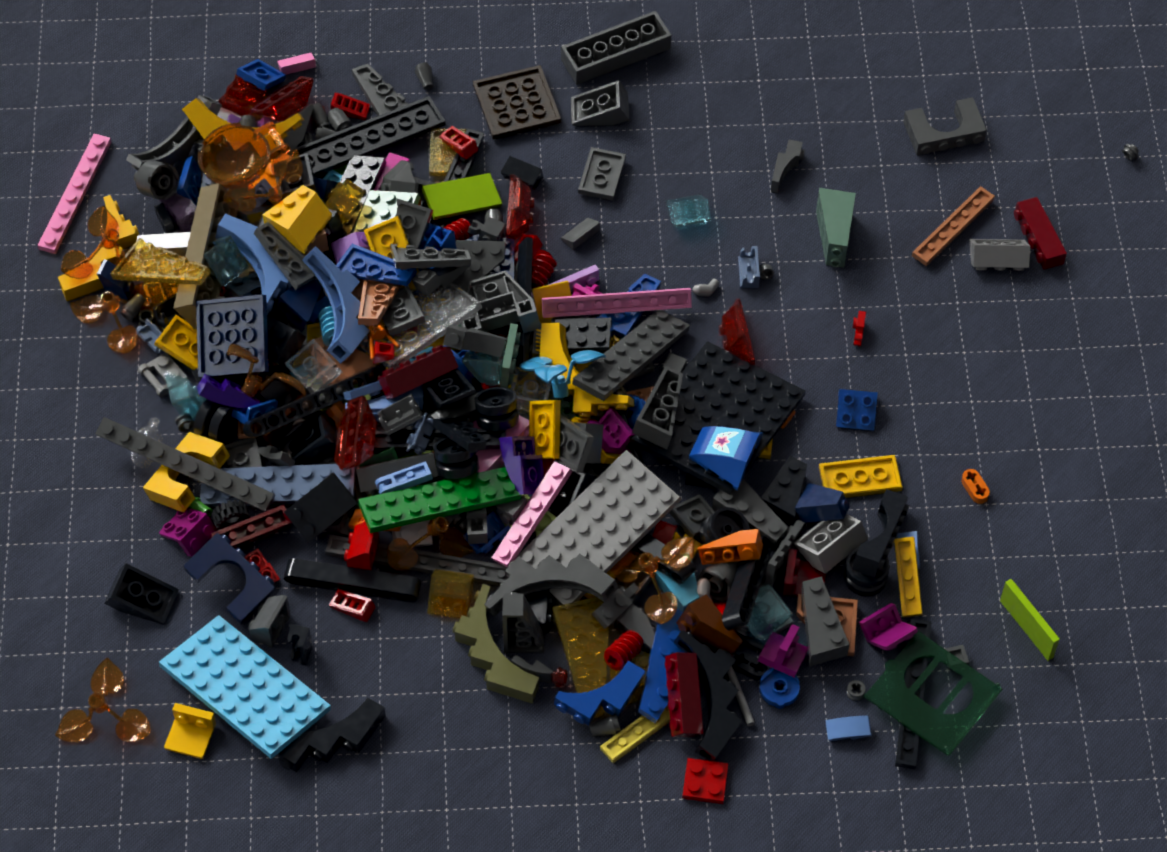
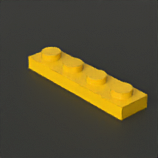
(908, 577)

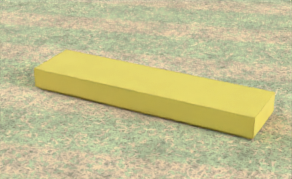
(633, 735)

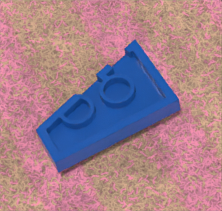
(190, 180)

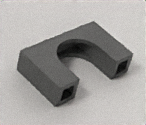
(927, 139)

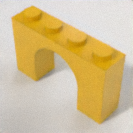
(163, 485)

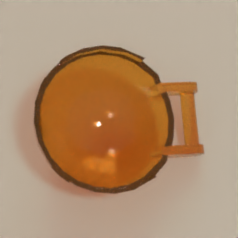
(239, 153)

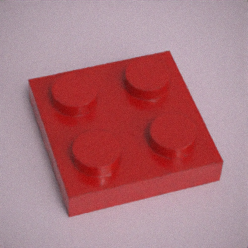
(705, 781)

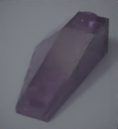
(181, 211)

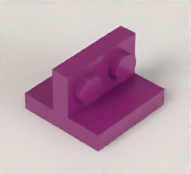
(615, 432)
(784, 652)

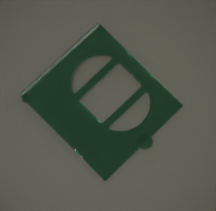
(901, 703)

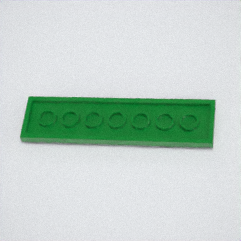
(437, 499)

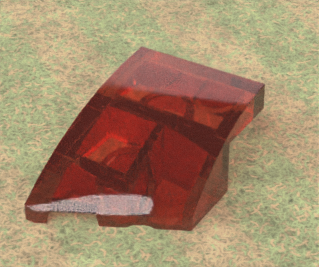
(240, 95)

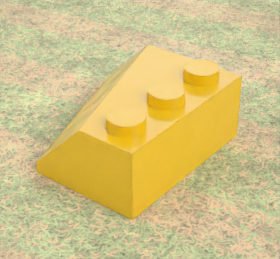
(299, 217)

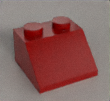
(362, 547)

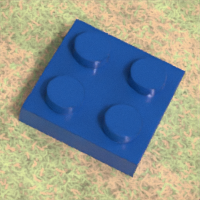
(261, 74)

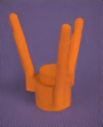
(378, 333)

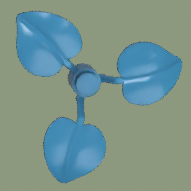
(552, 373)

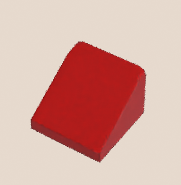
(383, 352)

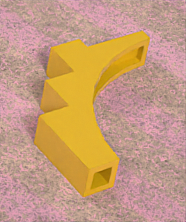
(207, 121)
(75, 288)
(554, 346)

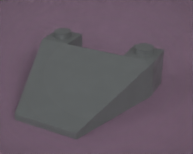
(502, 304)

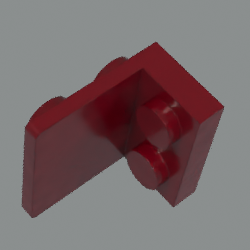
(797, 572)

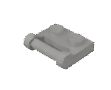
(160, 364)

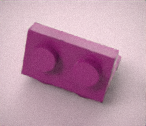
(189, 529)
(886, 628)

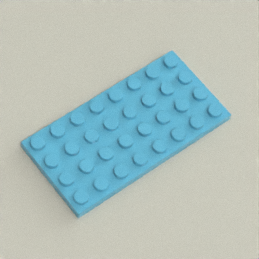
(245, 686)

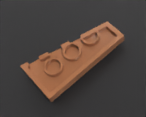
(375, 301)

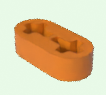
(971, 487)

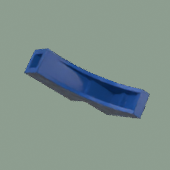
(611, 696)

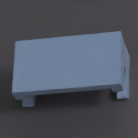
(749, 268)

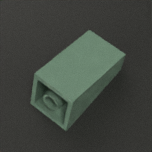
(834, 221)

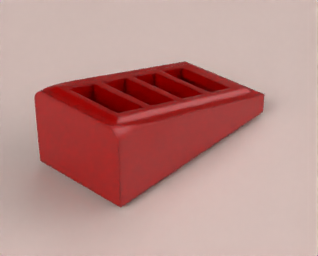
(350, 102)
(465, 150)
(362, 611)

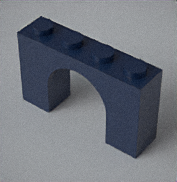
(218, 552)

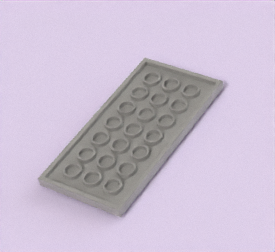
(604, 520)

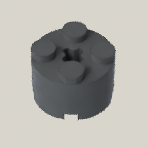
(156, 180)

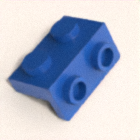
(251, 412)
(495, 530)

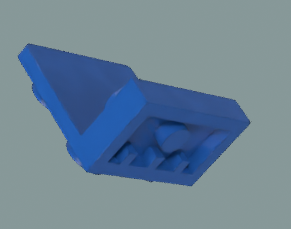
(856, 409)

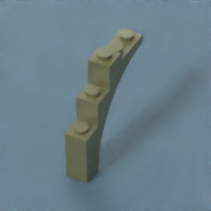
(501, 674)

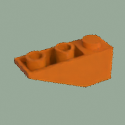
(731, 548)

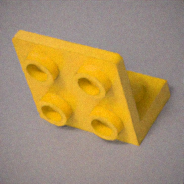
(190, 731)

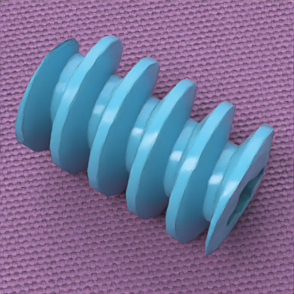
(326, 323)

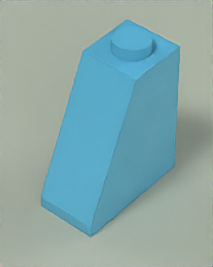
(685, 593)

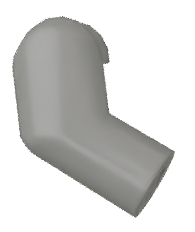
(706, 290)
(703, 587)

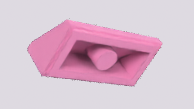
(297, 63)

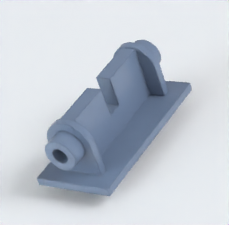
(150, 332)
(416, 440)

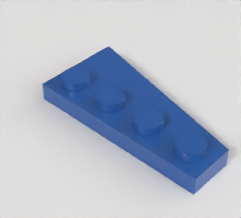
(374, 266)

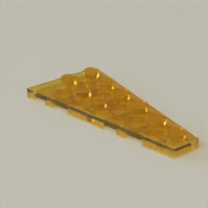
(158, 264)
(583, 644)

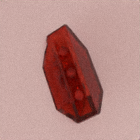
(285, 101)
(519, 208)
(736, 334)
(355, 434)

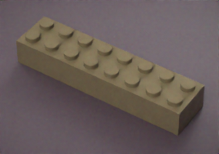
(207, 216)

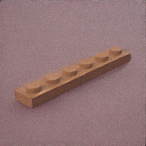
(953, 226)

